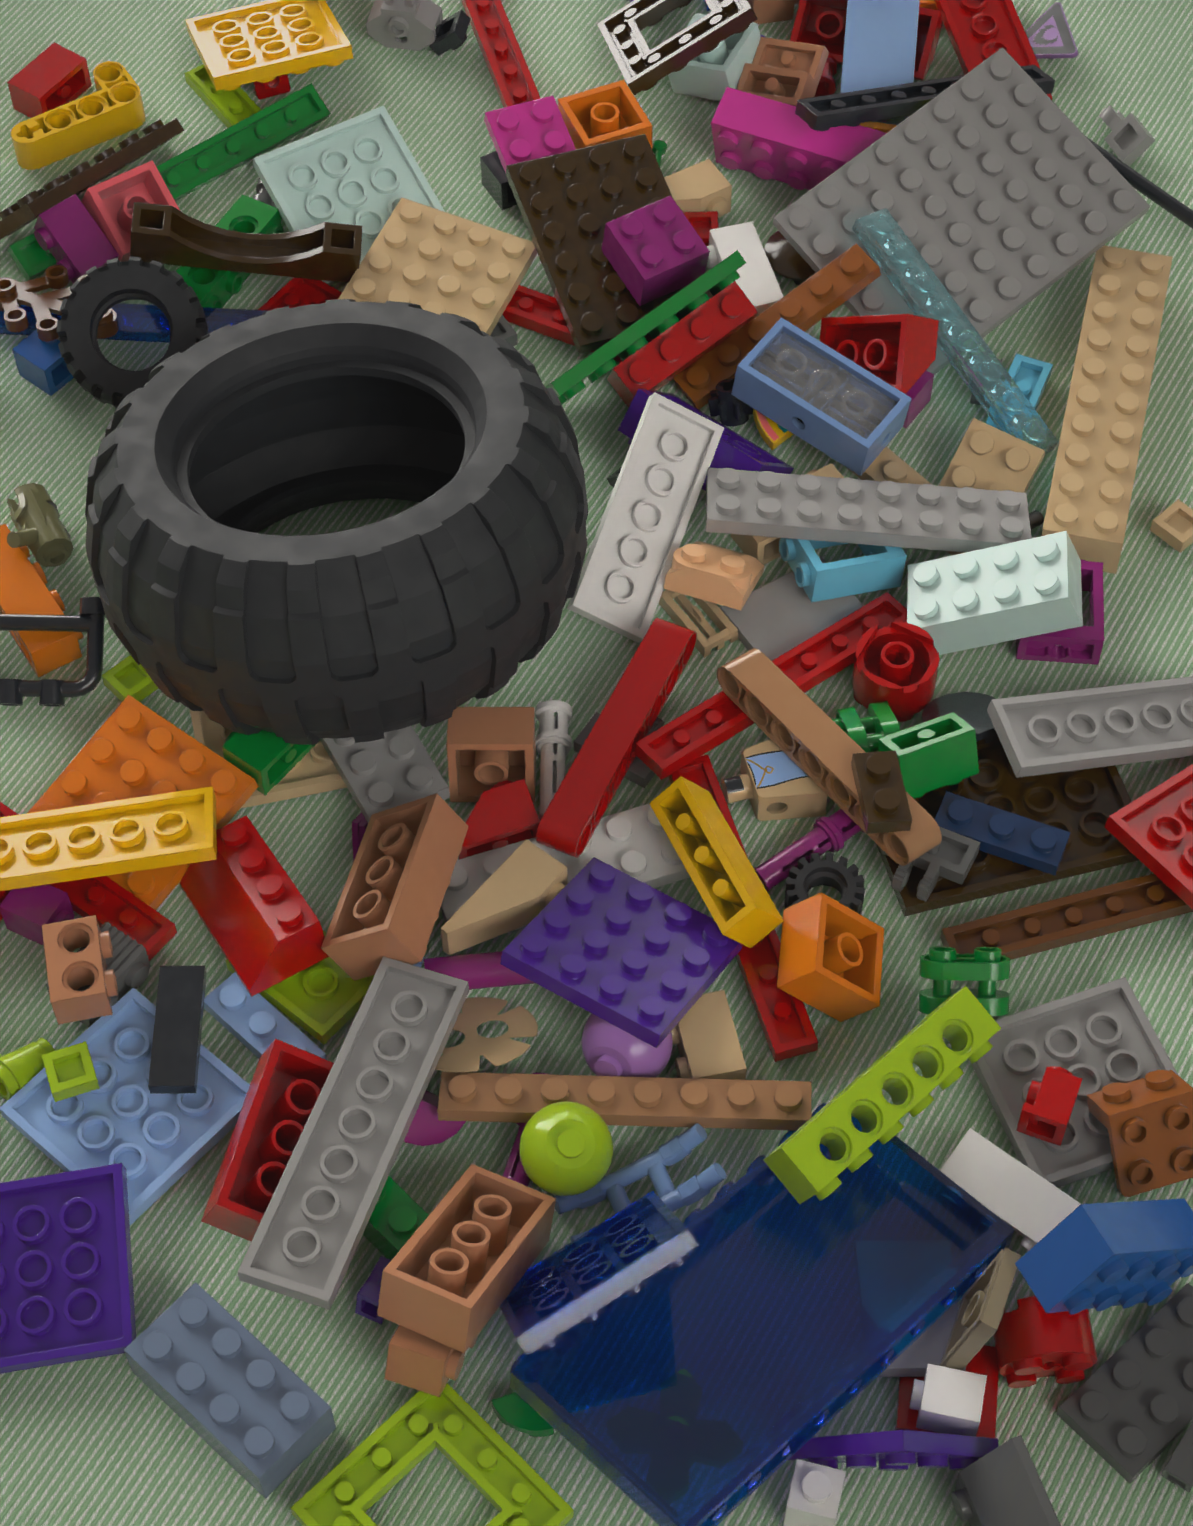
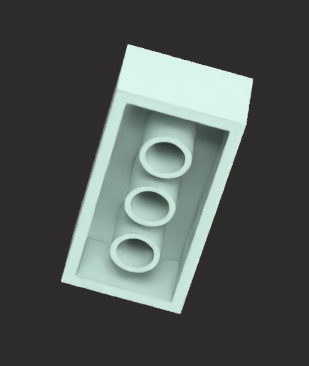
(997, 593)

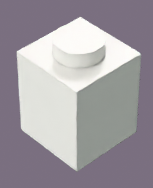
(948, 1400)
(814, 1495)

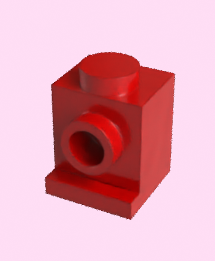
(1049, 1105)

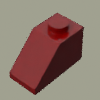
(500, 818)

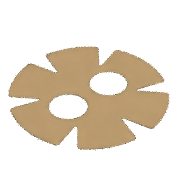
(496, 1050)

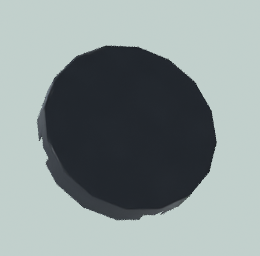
(967, 705)

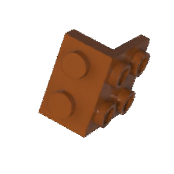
(1147, 1130)

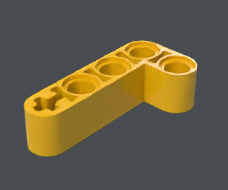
(83, 122)

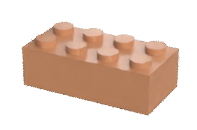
(395, 886)
(466, 1257)

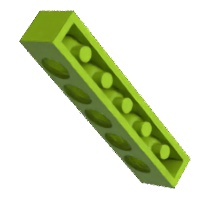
(799, 1158)

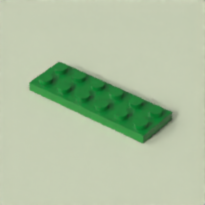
(653, 324)

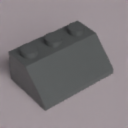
(1003, 1490)

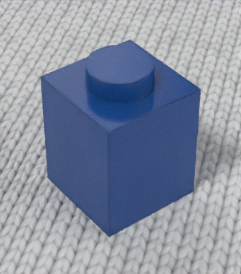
(41, 363)

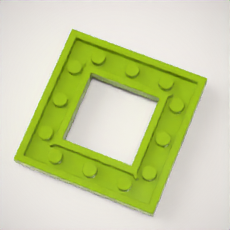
(406, 1440)

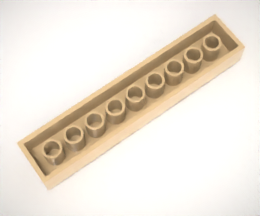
(1108, 403)

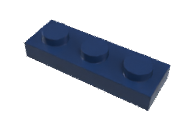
(1004, 833)

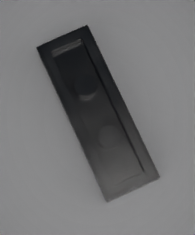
(177, 1030)

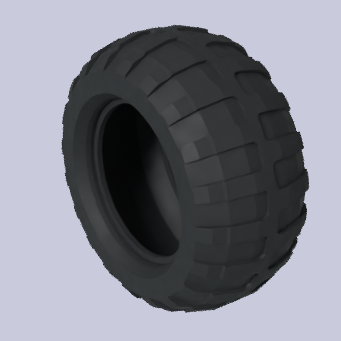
(356, 622)

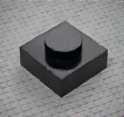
(451, 33)

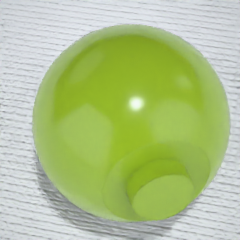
(566, 1148)

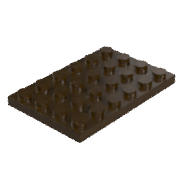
(566, 211)
(1066, 800)

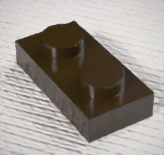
(881, 792)

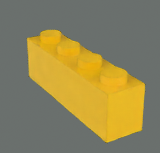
(716, 862)

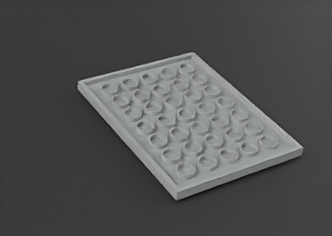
(984, 188)

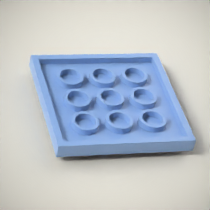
(121, 1121)

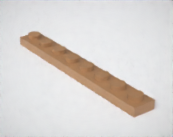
(628, 1099)

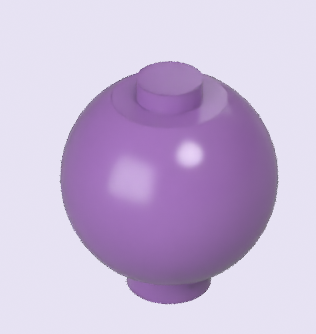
(618, 1053)

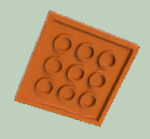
(146, 756)

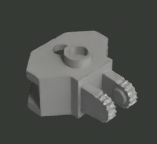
(404, 18)

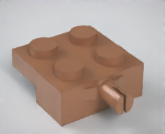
(784, 70)

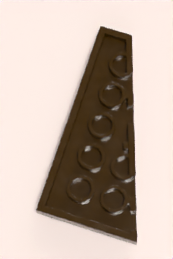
(85, 176)

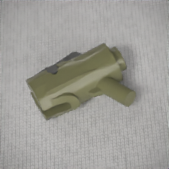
(39, 526)

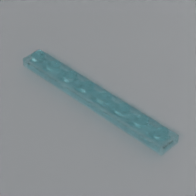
(956, 334)

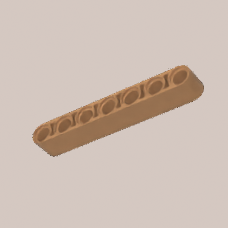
(816, 746)

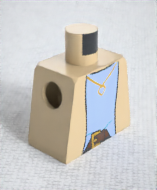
(774, 785)

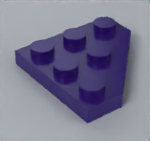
(896, 1450)

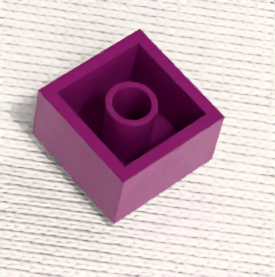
(655, 250)

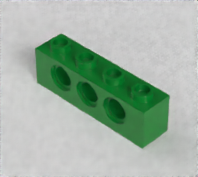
(218, 286)

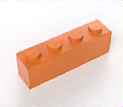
(25, 592)

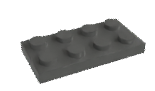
(1140, 1393)

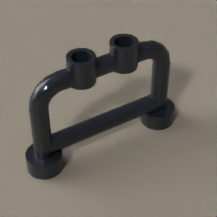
(53, 691)

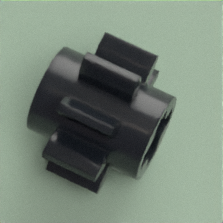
(731, 409)

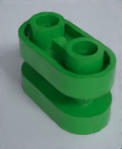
(879, 723)
(983, 966)

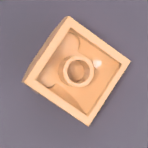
(713, 574)

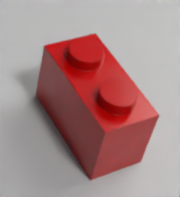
(49, 81)

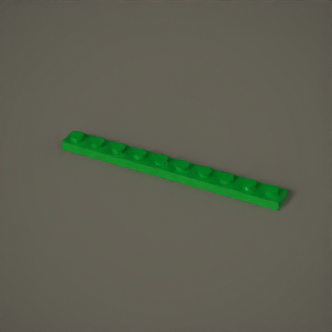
(210, 160)

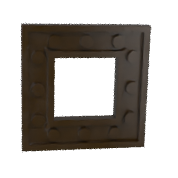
(645, 67)

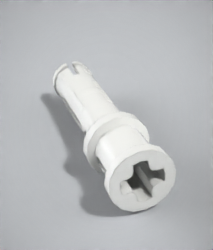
(552, 745)

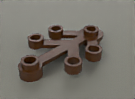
(17, 293)

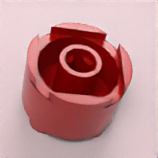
(896, 667)
(1043, 1344)

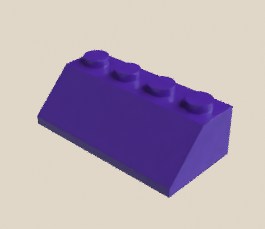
(732, 450)

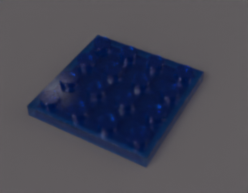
(594, 1271)

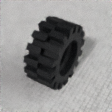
(825, 873)

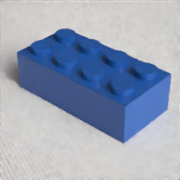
(1111, 1256)

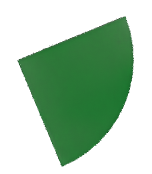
(520, 1416)

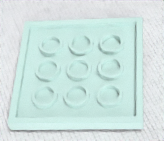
(345, 176)

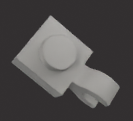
(1128, 135)

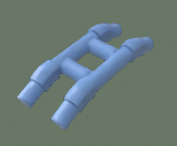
(654, 1166)

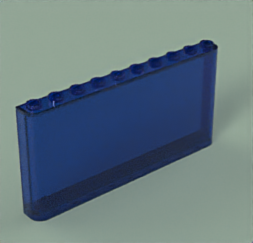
(761, 1331)

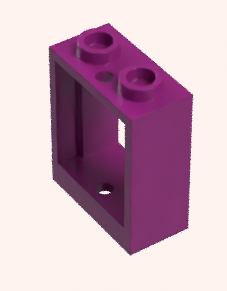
(1077, 644)

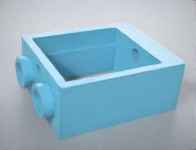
(876, 571)

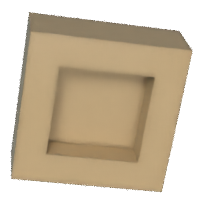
(1175, 526)

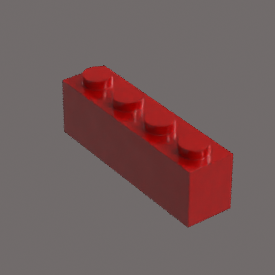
(682, 343)

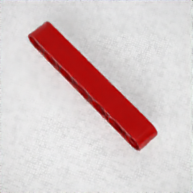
(611, 743)

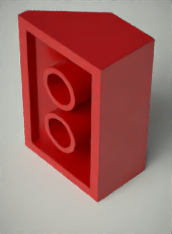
(889, 346)

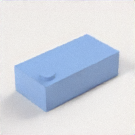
(879, 45)

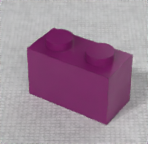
(73, 238)

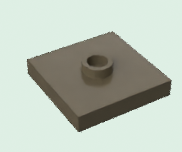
(980, 1311)

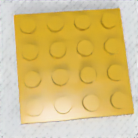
(267, 41)

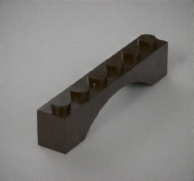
(316, 253)

